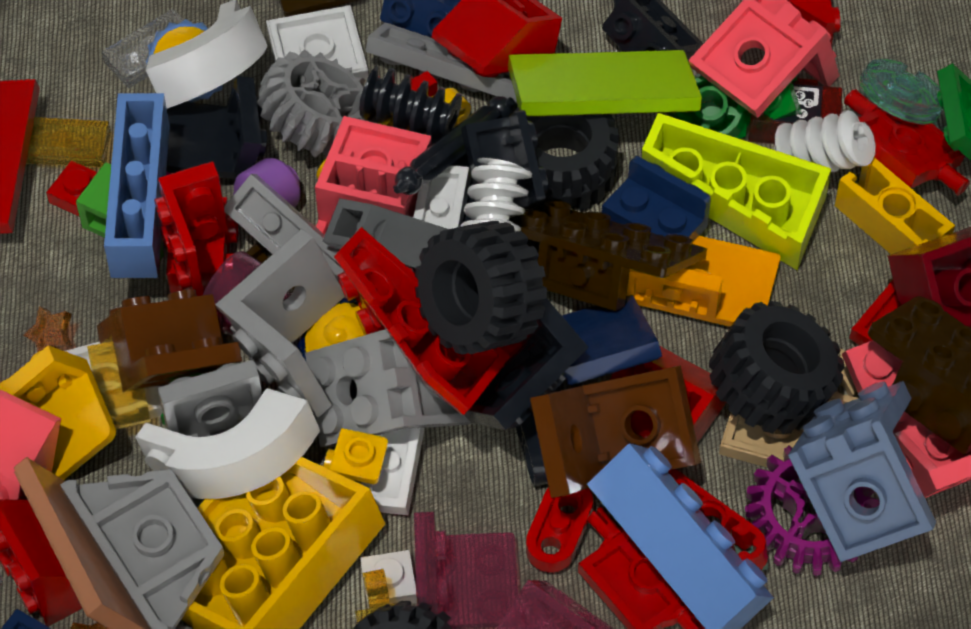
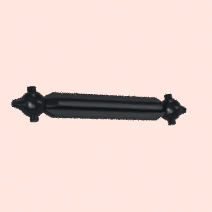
(447, 149)

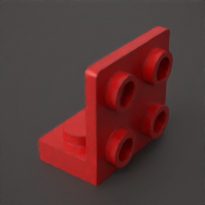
(189, 212)

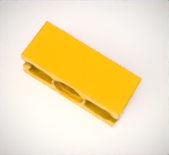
(880, 197)

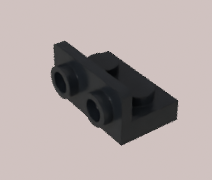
(649, 27)

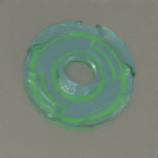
(900, 92)

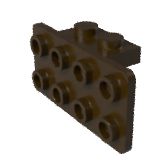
(933, 367)

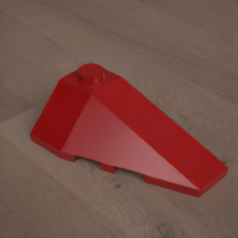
(391, 295)

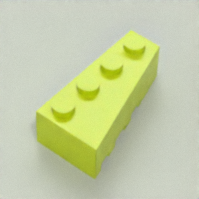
(752, 188)

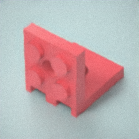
(788, 46)

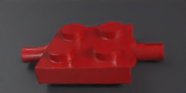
(909, 148)
(631, 582)

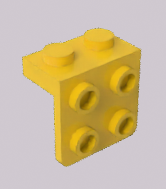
(68, 390)

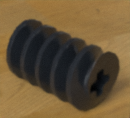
(408, 107)

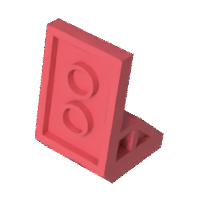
(931, 459)

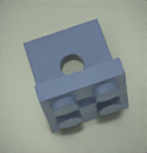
(857, 448)

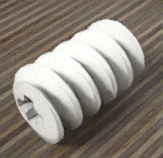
(830, 141)
(495, 192)

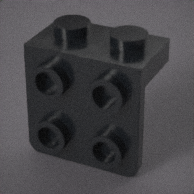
(218, 133)

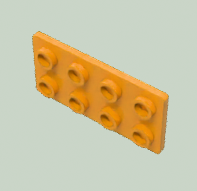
(712, 288)

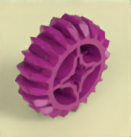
(793, 495)

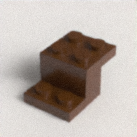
(166, 339)

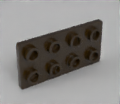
(592, 256)

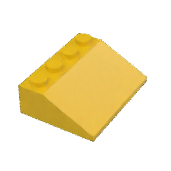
(283, 548)

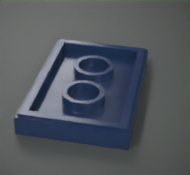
(614, 340)

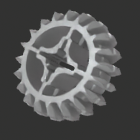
(308, 99)

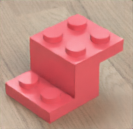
(365, 167)

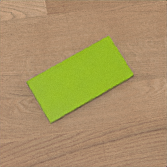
(604, 83)

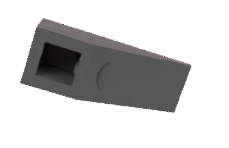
(395, 231)

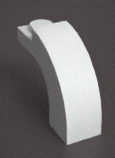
(209, 58)
(241, 458)

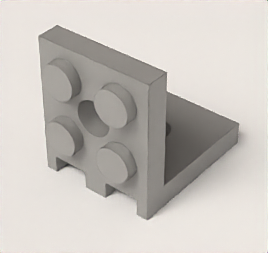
(269, 325)
(387, 390)
(210, 401)

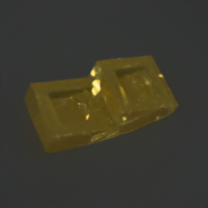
(126, 407)

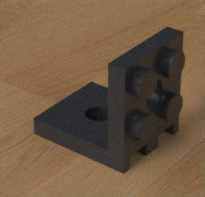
(529, 373)

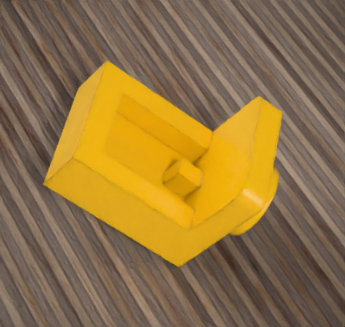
(357, 456)

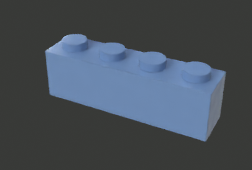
(137, 162)
(679, 538)

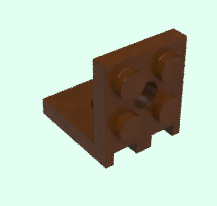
(591, 424)

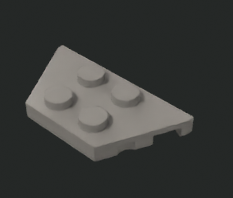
(149, 540)

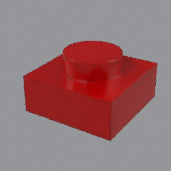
(70, 186)

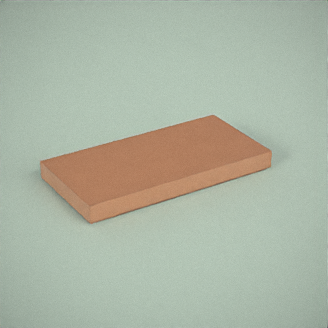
(77, 553)

